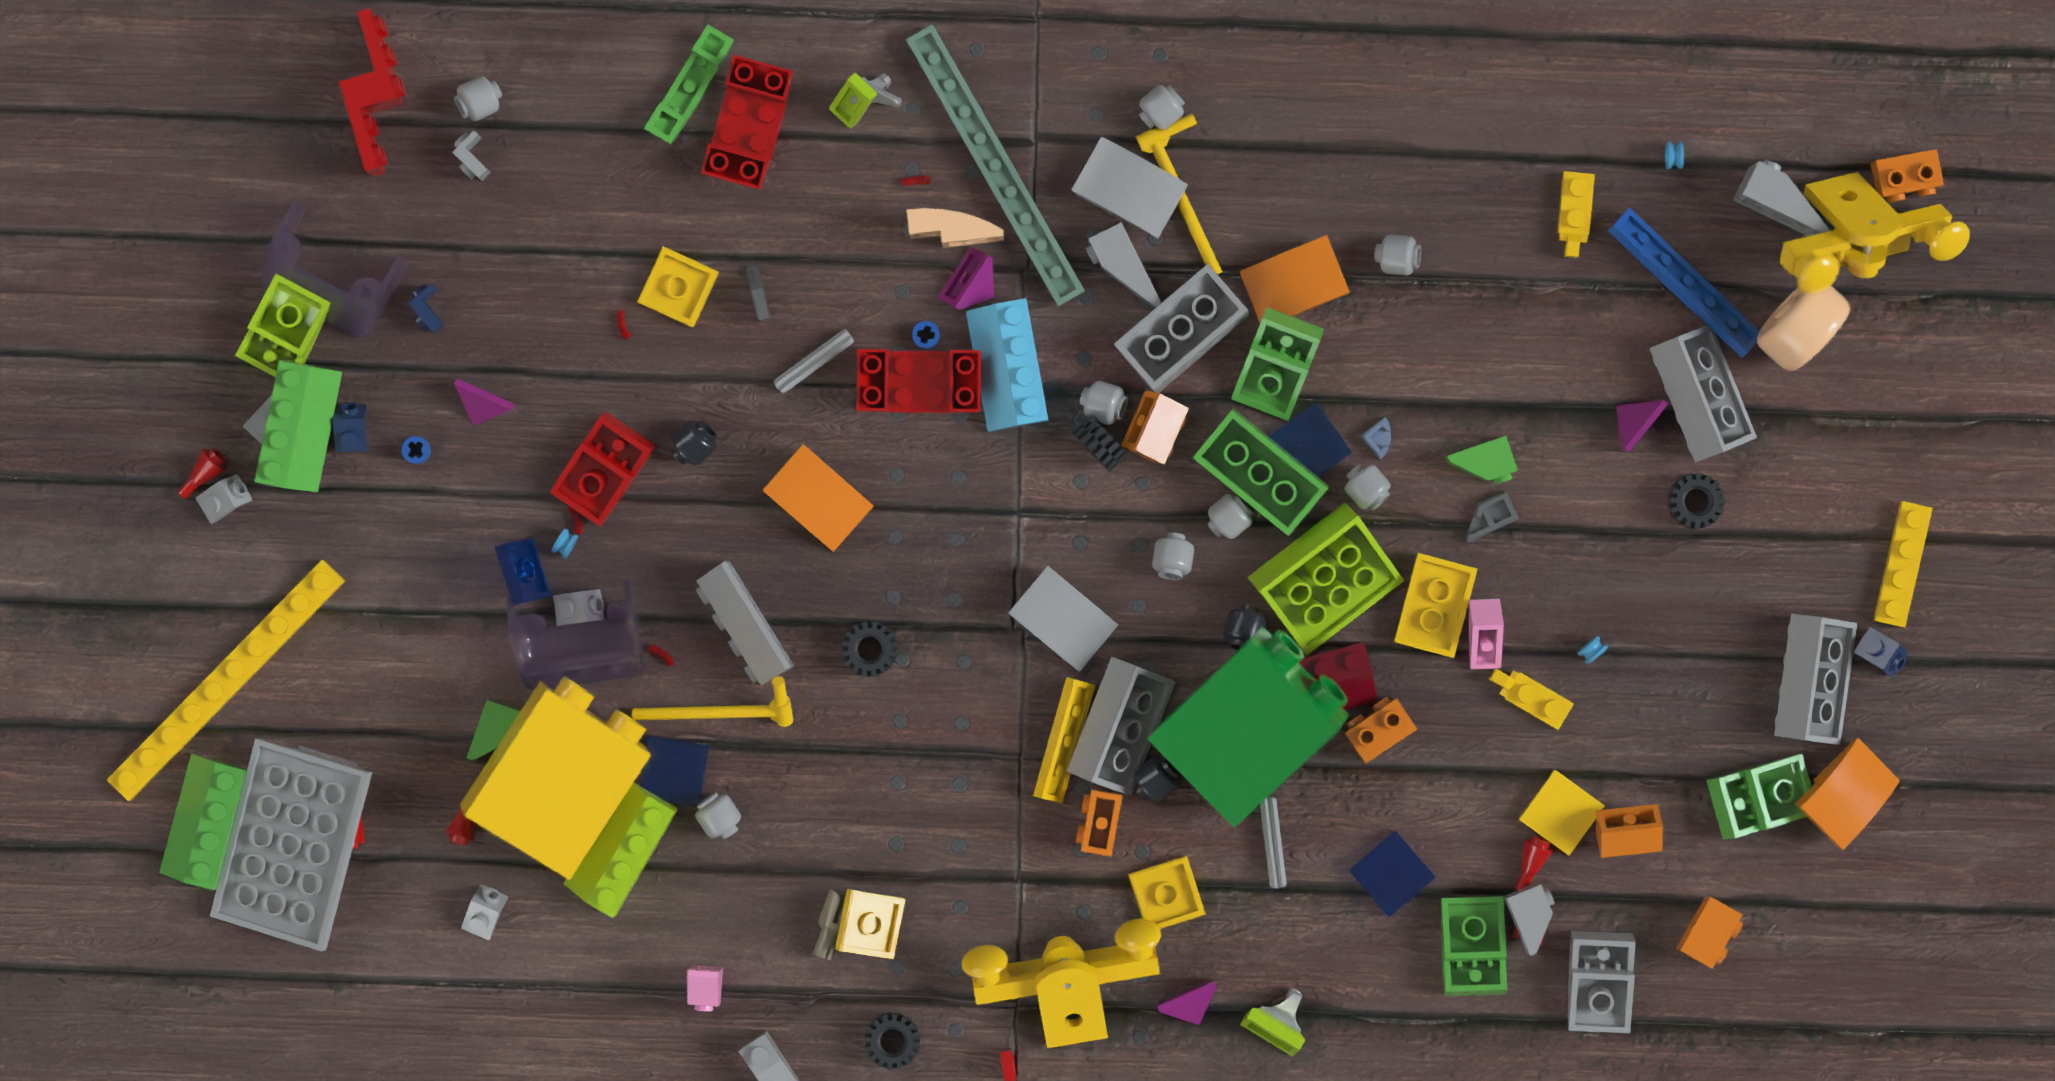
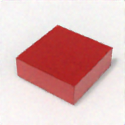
(1008, 1064)

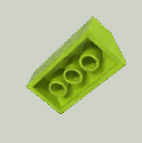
(622, 850)

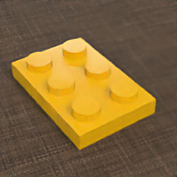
(1435, 605)

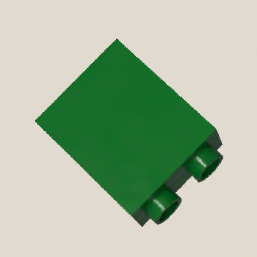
(1251, 724)

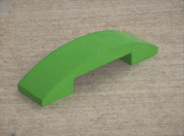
(690, 85)

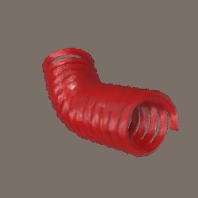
(913, 180)
(620, 315)
(578, 525)
(664, 655)

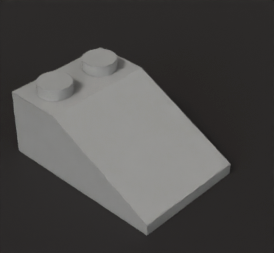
(1777, 197)

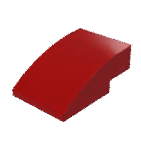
(602, 468)

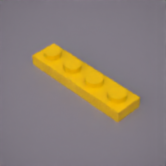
(1902, 564)
(1063, 739)

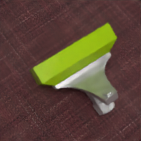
(858, 95)
(1278, 1023)

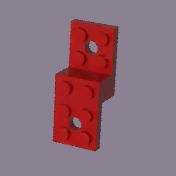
(373, 92)

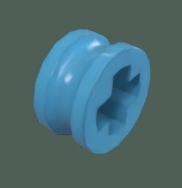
(1674, 155)
(565, 543)
(1592, 650)

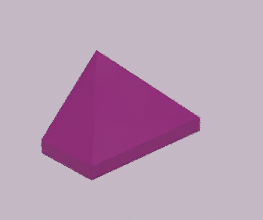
(970, 281)
(481, 404)
(1635, 420)
(1189, 1004)

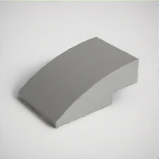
(1129, 187)
(1063, 618)
(1601, 981)

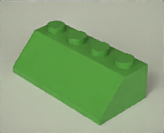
(298, 426)
(203, 821)

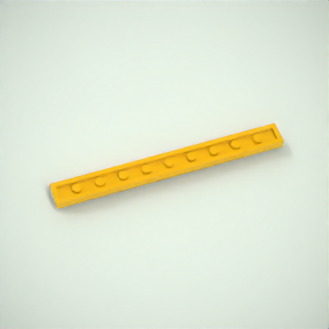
(226, 680)

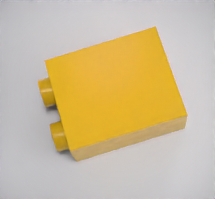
(557, 776)

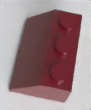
(1348, 669)

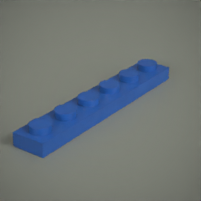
(1685, 282)

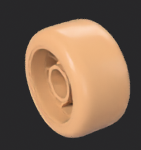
(1802, 326)

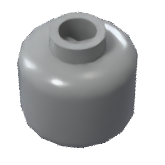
(477, 98)
(1161, 107)
(1398, 254)
(1104, 402)
(1367, 487)
(1230, 516)
(1173, 556)
(718, 816)

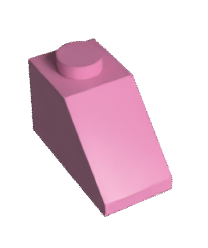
(1485, 633)
(704, 987)

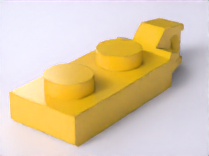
(1575, 210)
(1533, 697)

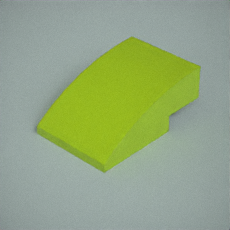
(283, 326)

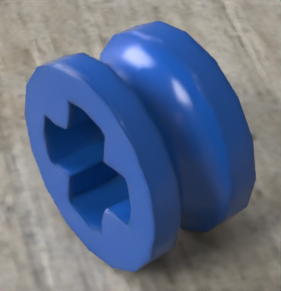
(931, 342)
(406, 450)

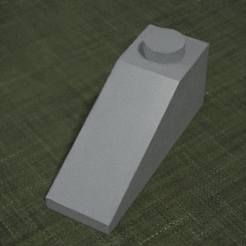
(1119, 259)
(766, 1060)

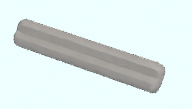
(813, 361)
(1273, 843)

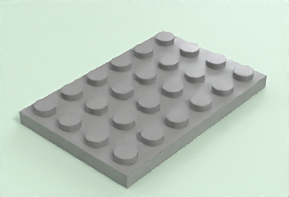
(290, 844)

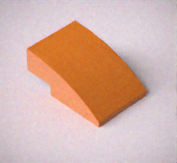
(1295, 279)
(818, 498)
(1848, 793)

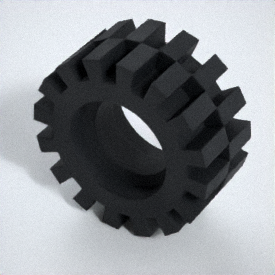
(1099, 443)
(1714, 496)
(851, 654)
(876, 1051)

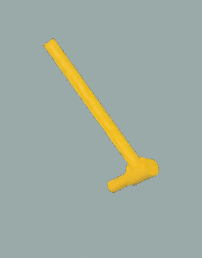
(1154, 142)
(778, 709)

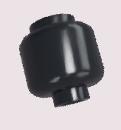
(694, 442)
(1241, 625)
(1156, 779)

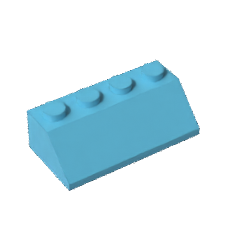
(1009, 365)

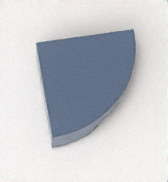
(1378, 438)

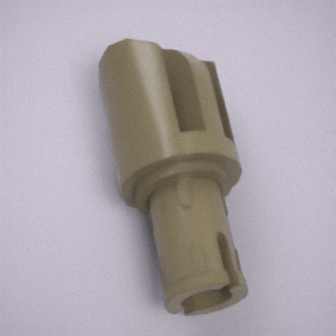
(829, 924)

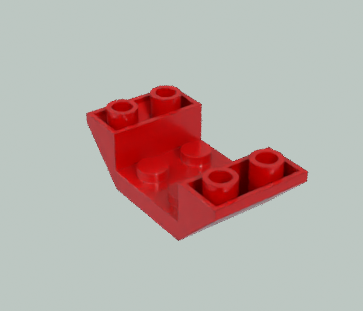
(748, 122)
(918, 381)

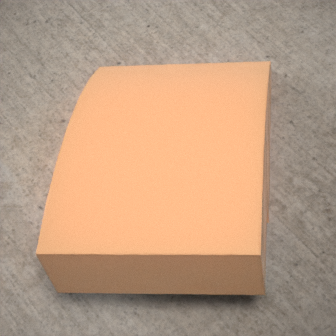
(952, 226)

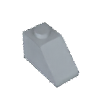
(1530, 914)

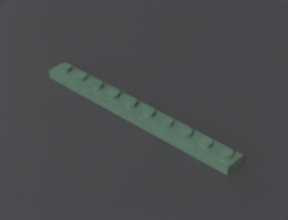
(995, 165)

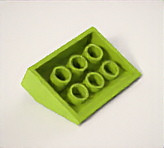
(1326, 578)

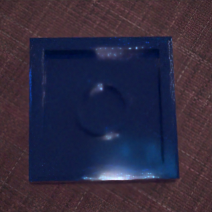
(1312, 440)
(523, 571)
(675, 770)
(1392, 873)

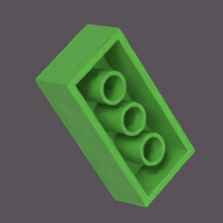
(1260, 472)

